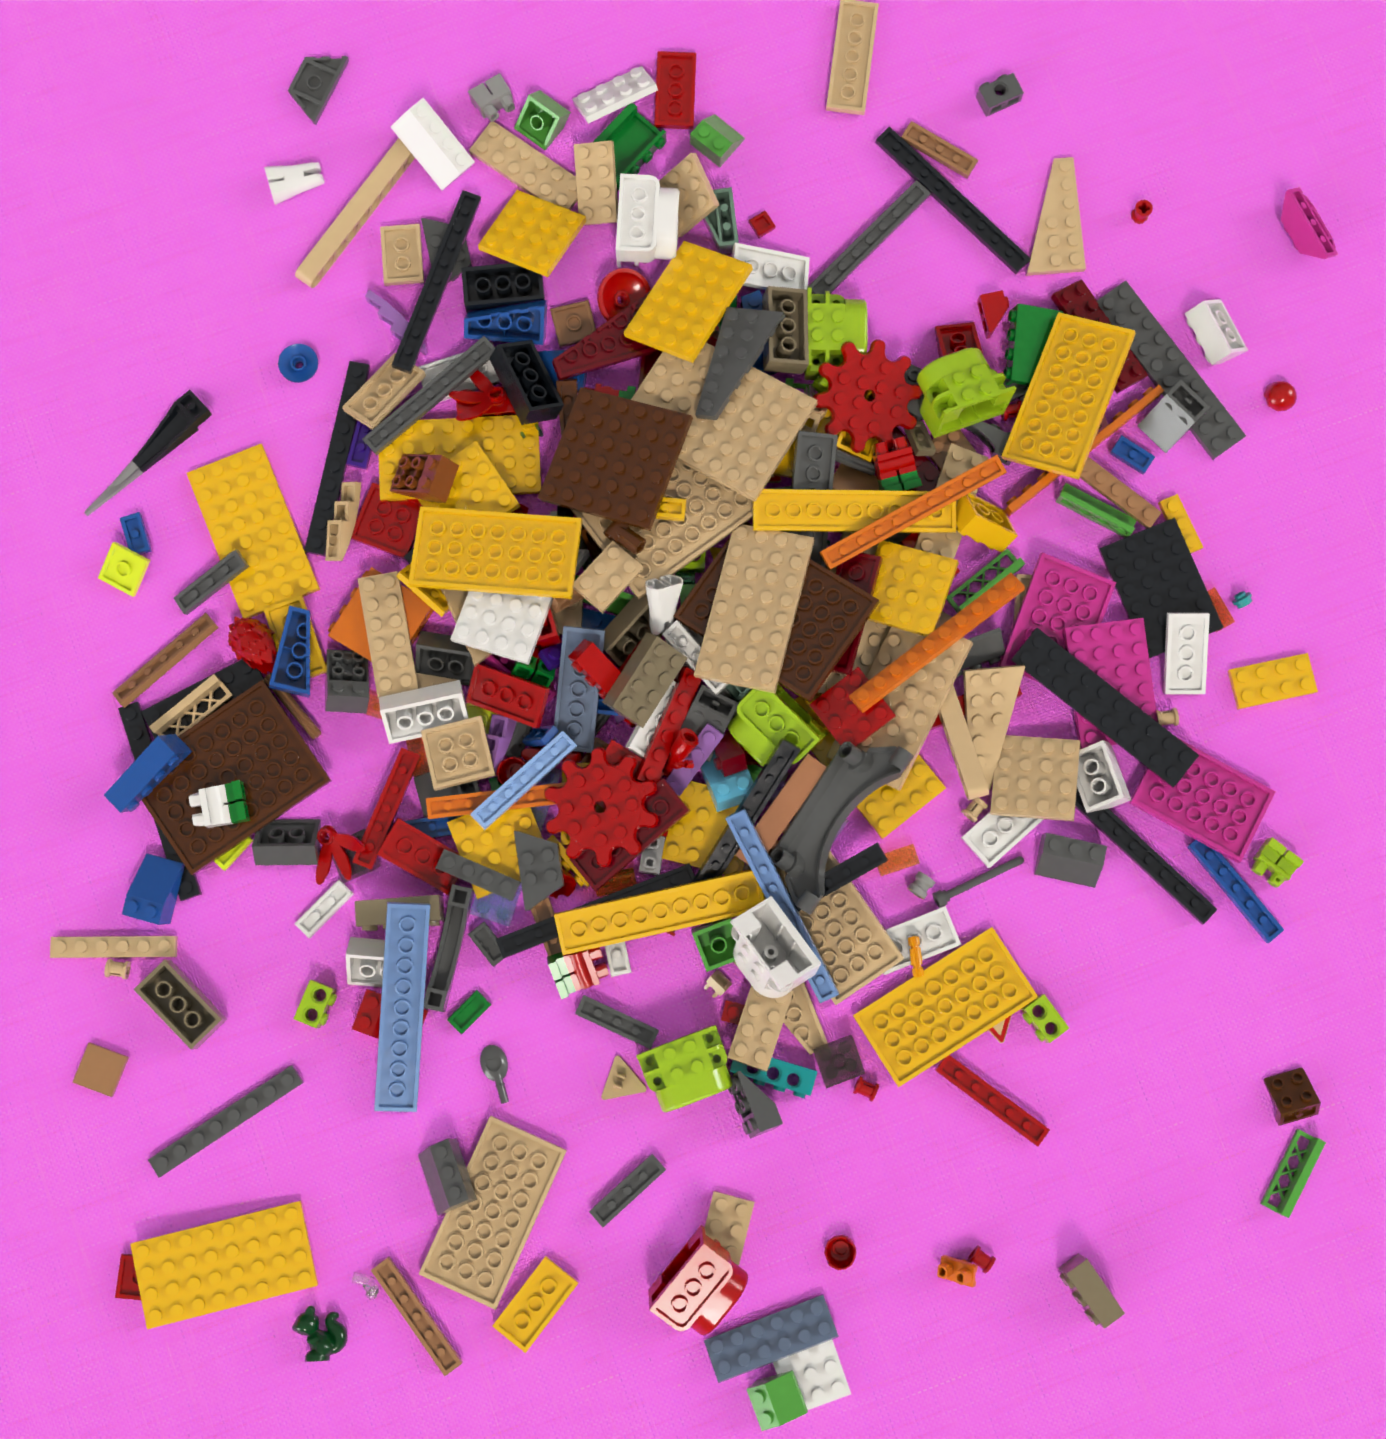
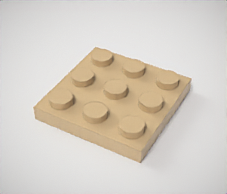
(696, 193)
(458, 753)

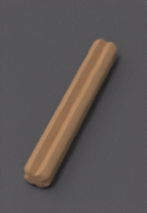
(296, 711)

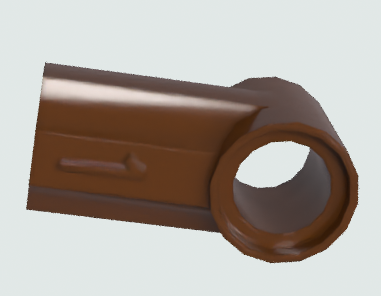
(625, 536)

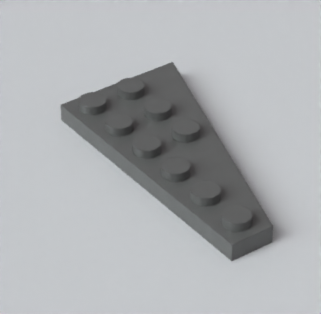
(736, 351)

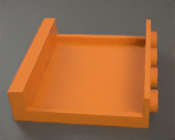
(351, 627)

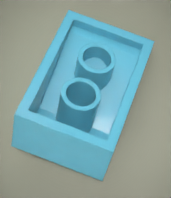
(727, 790)

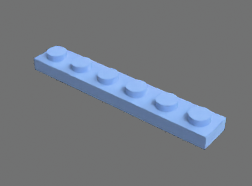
(523, 780)

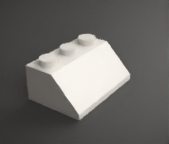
(1215, 331)
(1100, 778)
(365, 961)

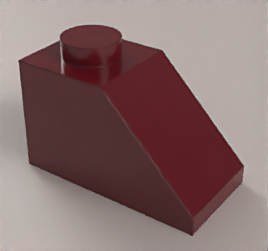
(729, 756)

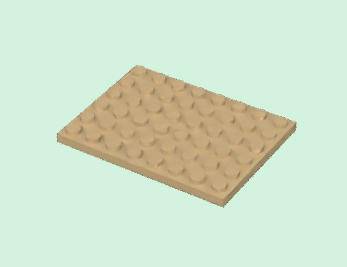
(750, 433)
(671, 545)

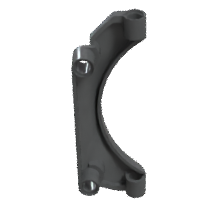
(840, 789)

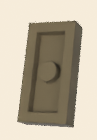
(920, 440)

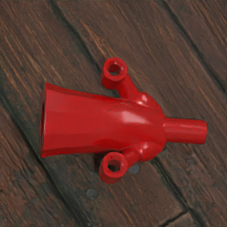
(680, 749)

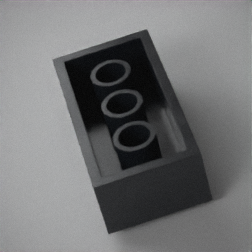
(500, 286)
(526, 382)

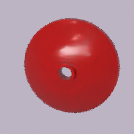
(620, 283)

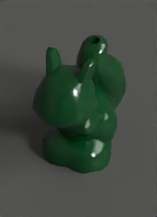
(321, 1342)

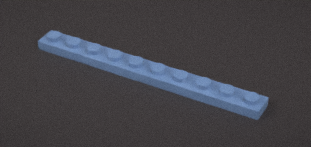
(773, 886)

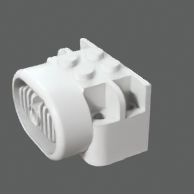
(646, 220)
(771, 950)

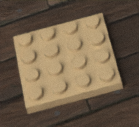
(1036, 778)

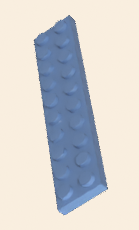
(402, 1006)

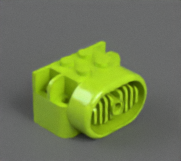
(831, 324)
(961, 391)
(767, 718)
(686, 1069)

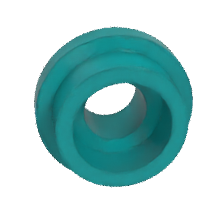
(1242, 599)

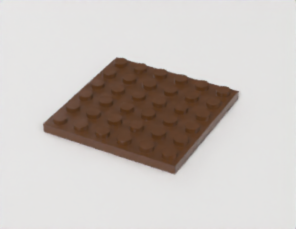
(615, 458)

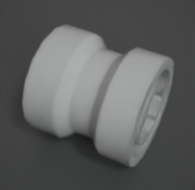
(921, 885)

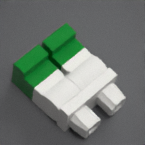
(214, 807)

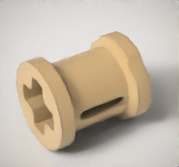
(1168, 717)
(974, 809)
(117, 969)

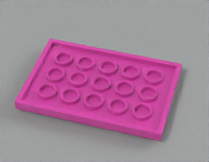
(1058, 599)
(1121, 658)
(1208, 804)

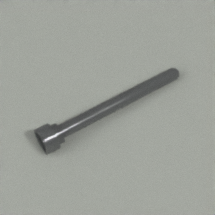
(942, 897)

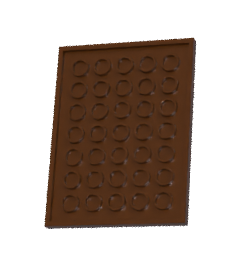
(823, 628)
(244, 742)

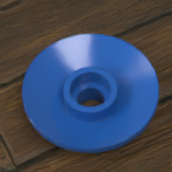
(298, 354)

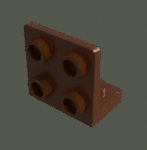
(1292, 1096)

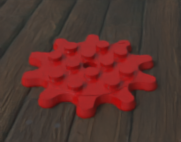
(846, 395)
(623, 811)

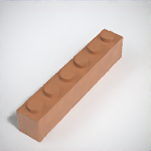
(787, 803)

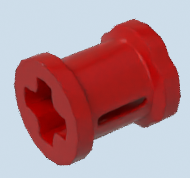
(1142, 211)
(1011, 411)
(866, 1088)
(981, 1259)

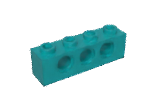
(805, 1083)

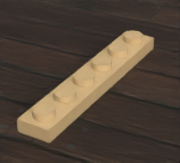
(113, 946)

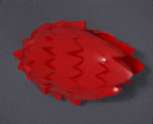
(253, 643)

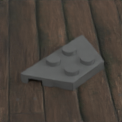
(316, 83)
(434, 233)
(538, 868)

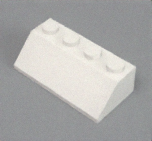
(432, 144)
(421, 709)

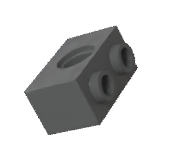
(991, 102)

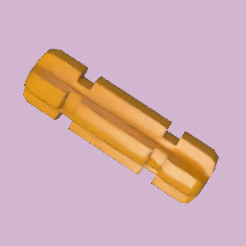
(915, 955)

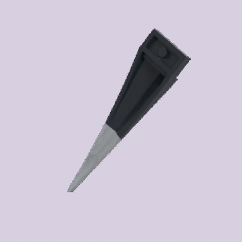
(173, 430)

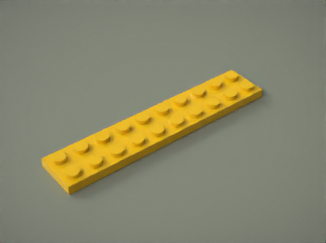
(841, 511)
(657, 911)

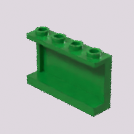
(633, 140)
(1026, 341)

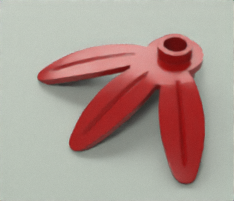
(490, 396)
(334, 845)

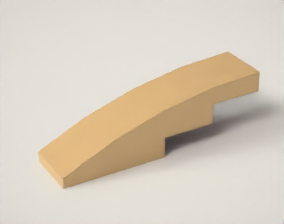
(342, 527)

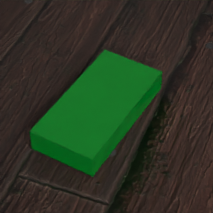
(469, 1012)

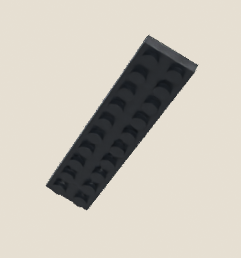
(1105, 707)

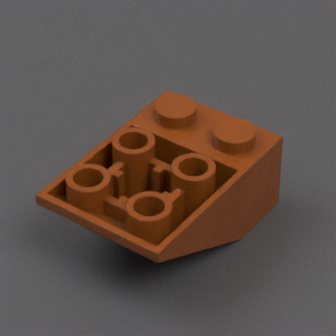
(424, 477)

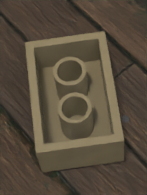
(1090, 1291)

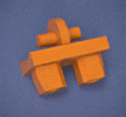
(957, 1270)

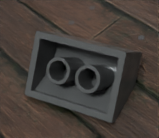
(985, 649)
(443, 658)
(287, 843)
(1070, 859)
(447, 1176)

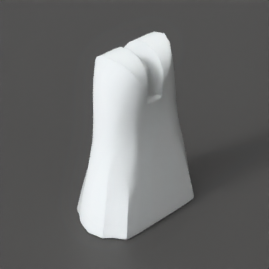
(293, 179)
(662, 601)

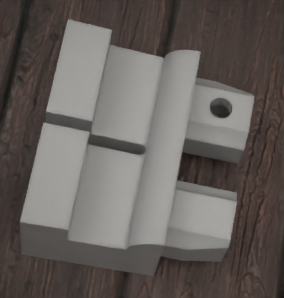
(492, 97)
(652, 858)

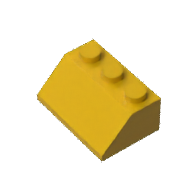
(984, 523)

